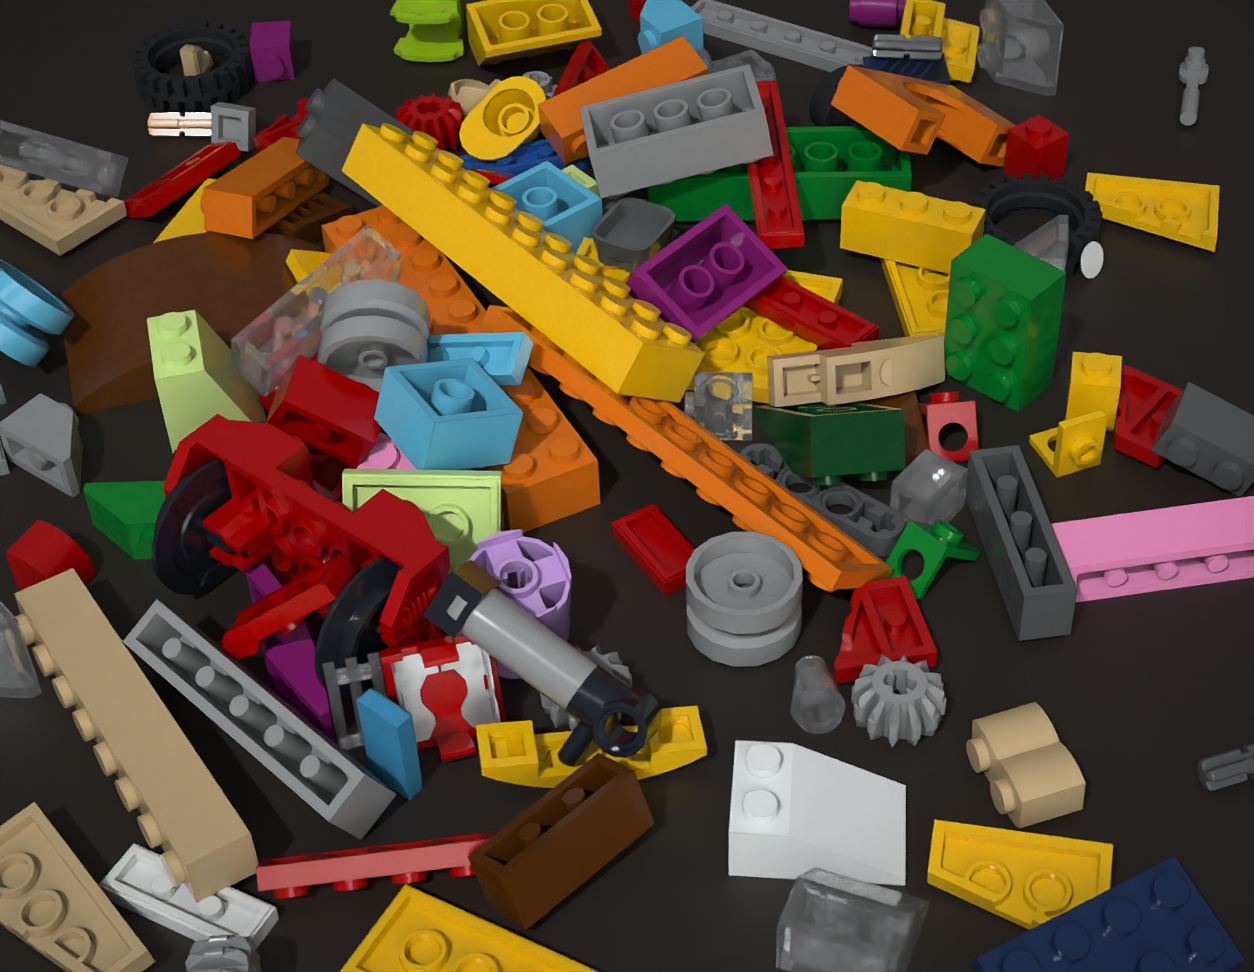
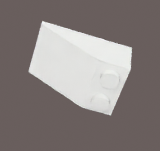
(813, 811)

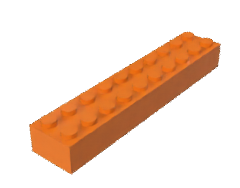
(550, 463)

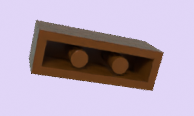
(561, 840)

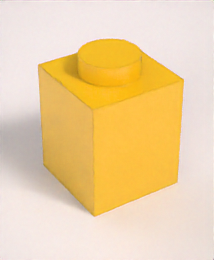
(1094, 385)

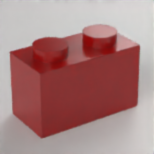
(326, 411)

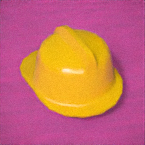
(503, 119)

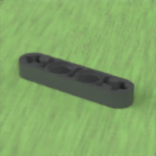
(870, 522)

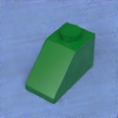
(126, 513)

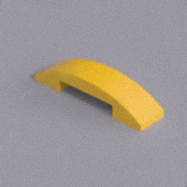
(520, 757)

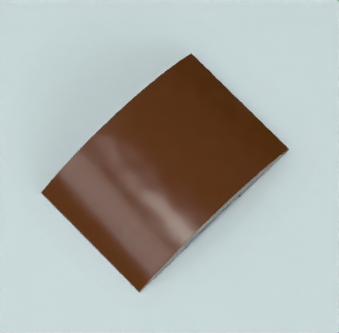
(209, 272)

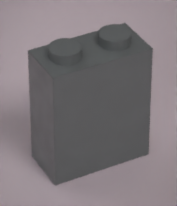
(333, 127)

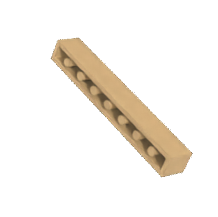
(135, 738)

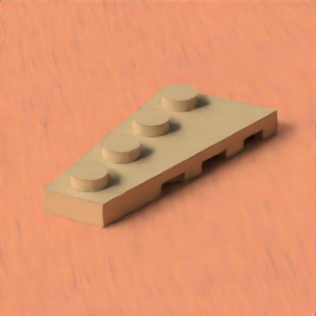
(53, 214)
(58, 904)

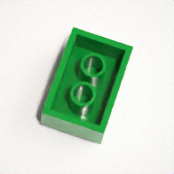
(1003, 321)

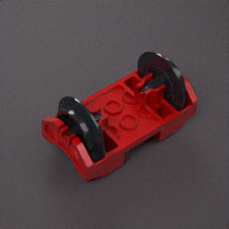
(250, 498)

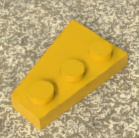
(1161, 207)
(1017, 872)

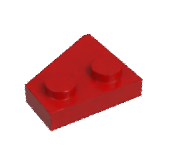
(885, 622)

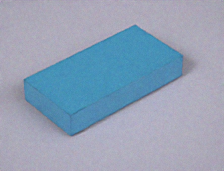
(390, 743)

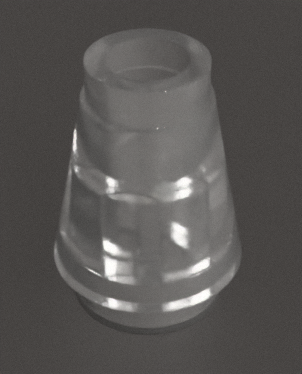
(815, 697)

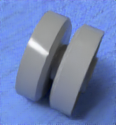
(372, 328)
(744, 598)

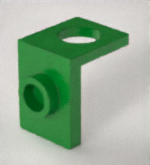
(935, 544)

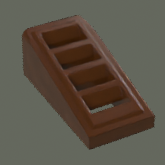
(309, 216)

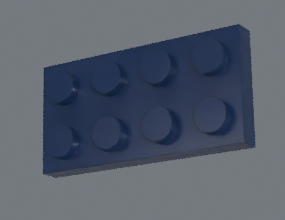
(1137, 926)

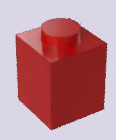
(1036, 148)

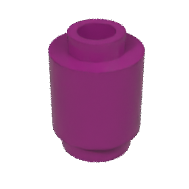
(876, 12)

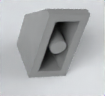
(45, 442)

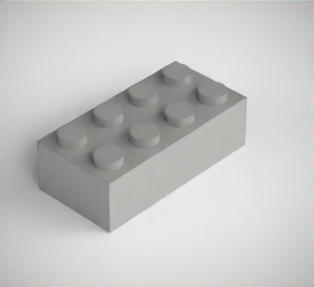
(676, 131)

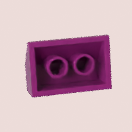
(706, 273)

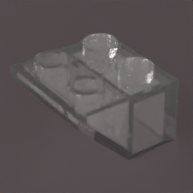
(847, 925)

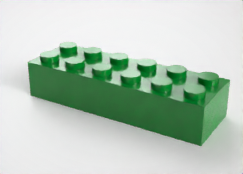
(824, 169)

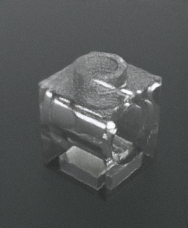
(722, 404)

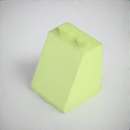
(197, 376)

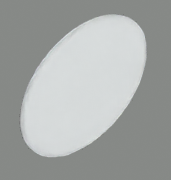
(1092, 259)

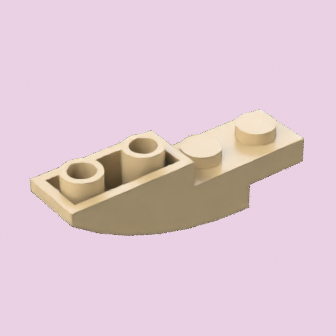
(857, 372)

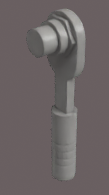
(1192, 73)

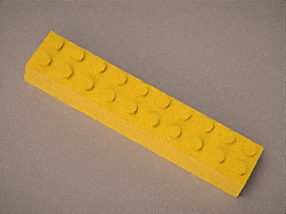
(524, 264)

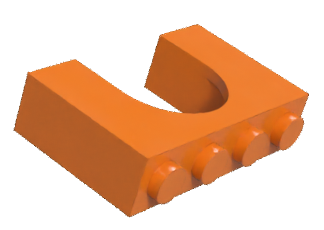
(917, 111)

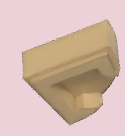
(195, 60)

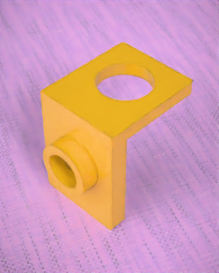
(1077, 443)

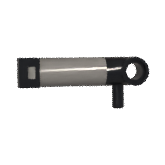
(474, 607)

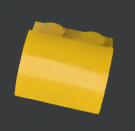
(958, 38)

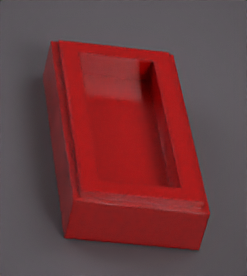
(655, 547)

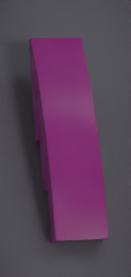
(292, 660)

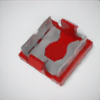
(447, 690)

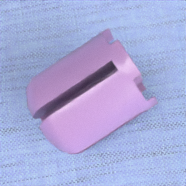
(531, 576)

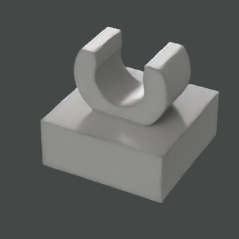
(233, 124)

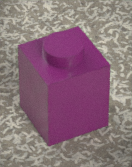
(273, 51)

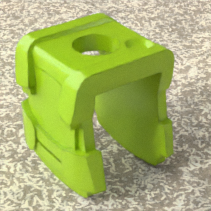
(433, 29)

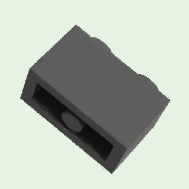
(1209, 439)

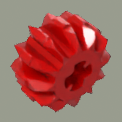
(434, 116)

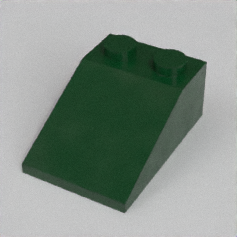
(836, 439)

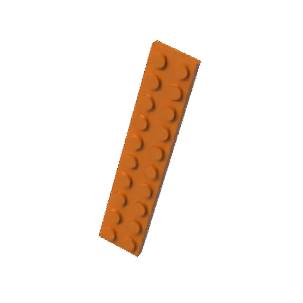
(710, 464)

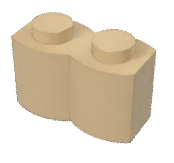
(1026, 765)

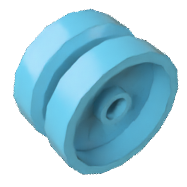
(25, 308)

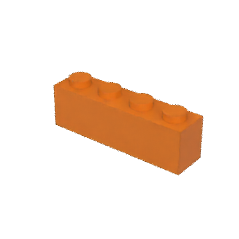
(664, 65)
(260, 191)

